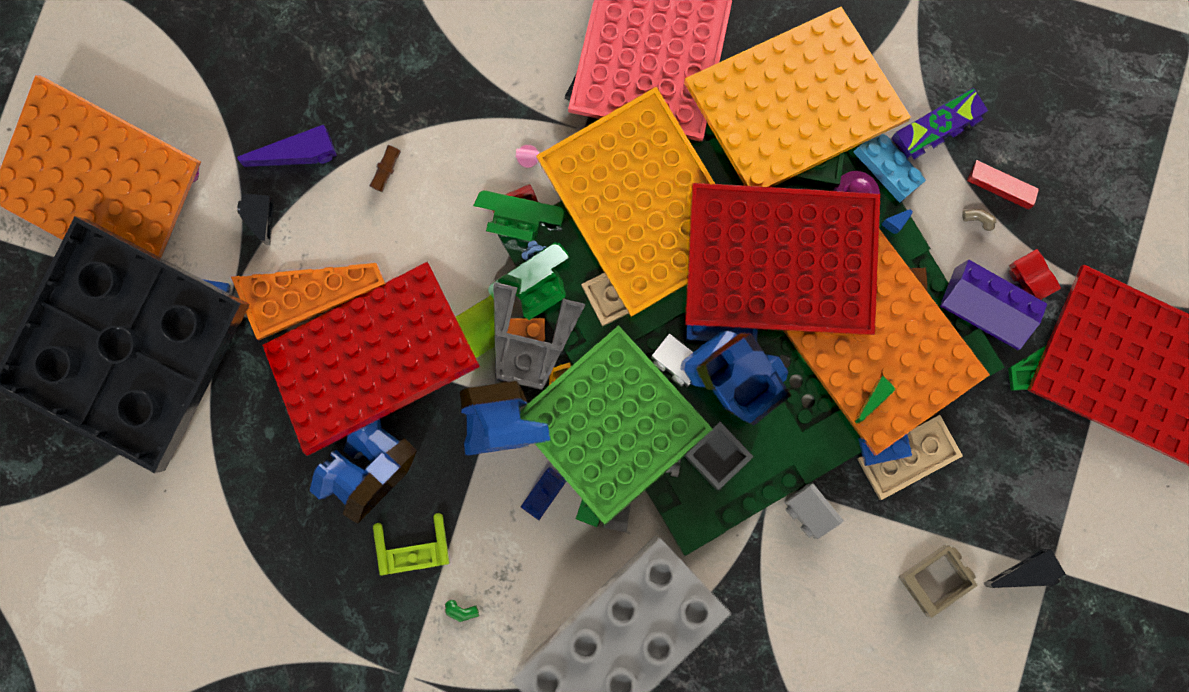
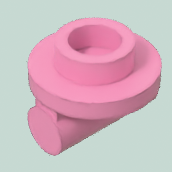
(527, 156)

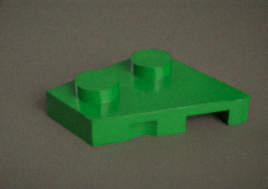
(1024, 370)

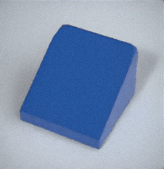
(896, 223)

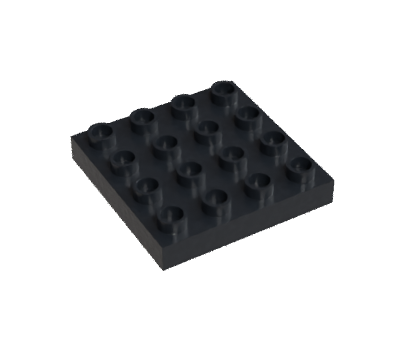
(119, 344)

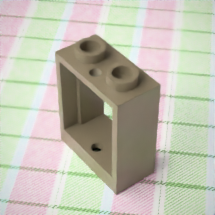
(919, 595)

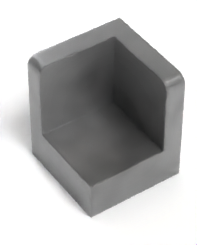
(620, 521)

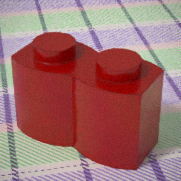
(1034, 275)

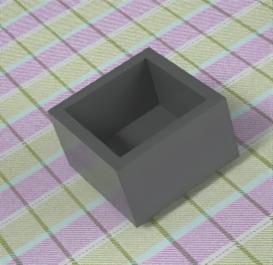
(718, 456)

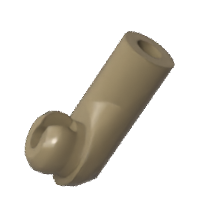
(981, 215)

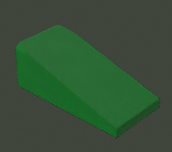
(878, 395)

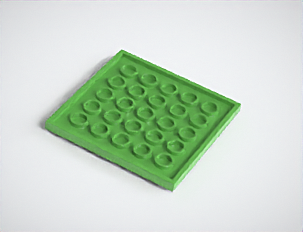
(614, 424)

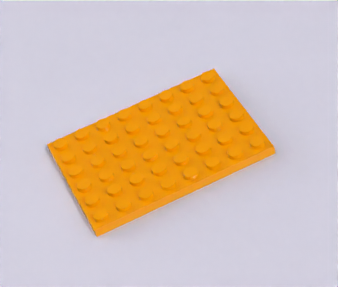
(796, 100)
(631, 196)

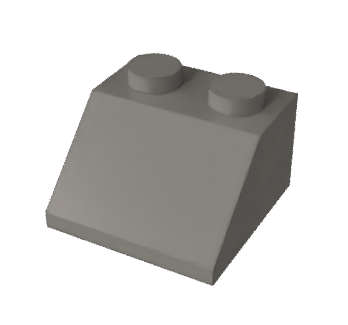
(812, 511)

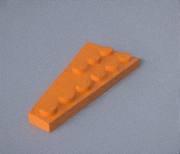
(297, 295)

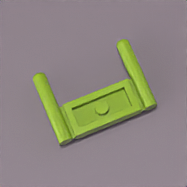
(413, 556)

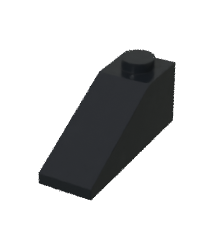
(1036, 570)

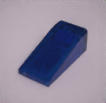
(543, 493)

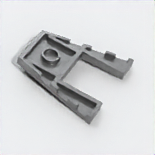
(525, 358)

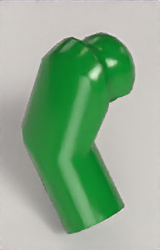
(459, 614)

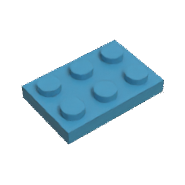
(890, 166)

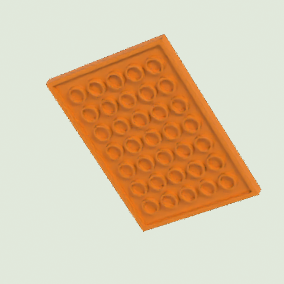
(92, 166)
(910, 348)

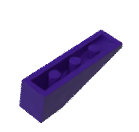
(303, 148)

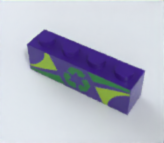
(939, 124)

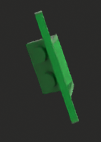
(517, 216)
(537, 280)

